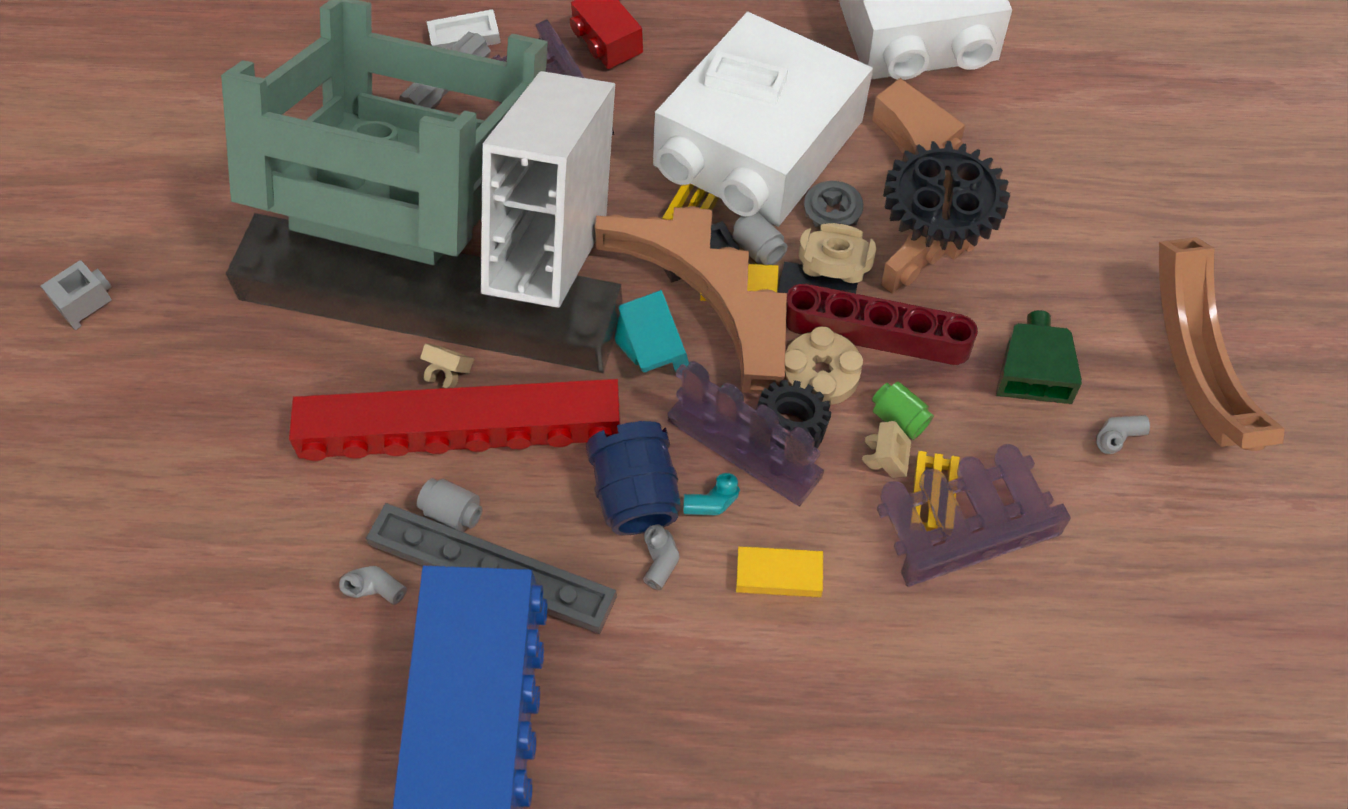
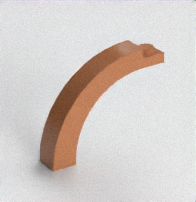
(1200, 352)

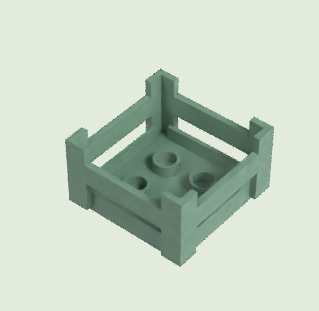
(365, 163)

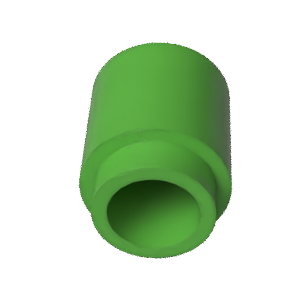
(903, 407)

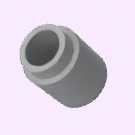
(759, 238)
(449, 504)

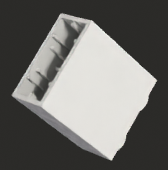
(926, 35)
(754, 150)
(545, 187)

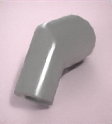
(1117, 429)
(664, 556)
(372, 581)

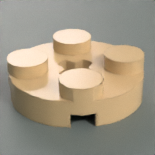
(836, 252)
(826, 347)

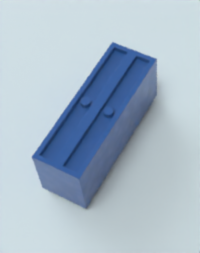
(472, 690)

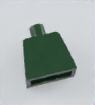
(1040, 362)

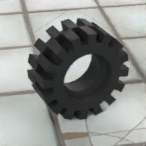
(800, 403)

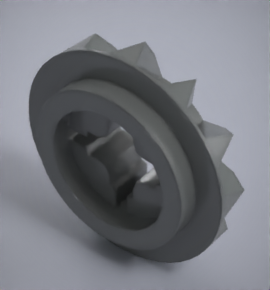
(830, 194)

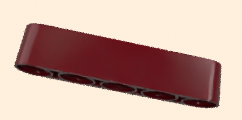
(898, 319)

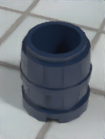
(635, 477)

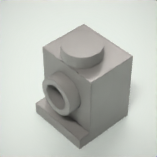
(77, 292)

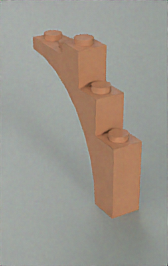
(911, 121)
(721, 275)

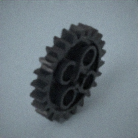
(974, 195)

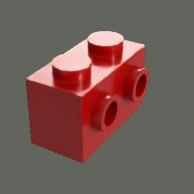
(607, 30)

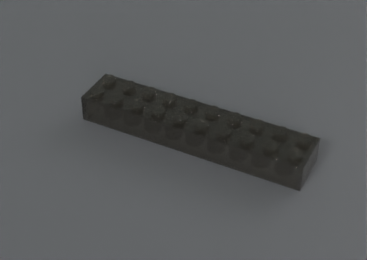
(419, 298)

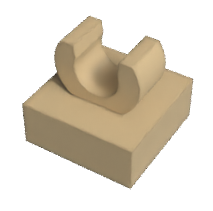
(445, 360)
(891, 450)

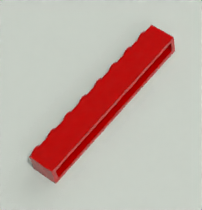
(453, 419)

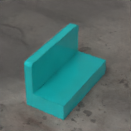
(653, 332)

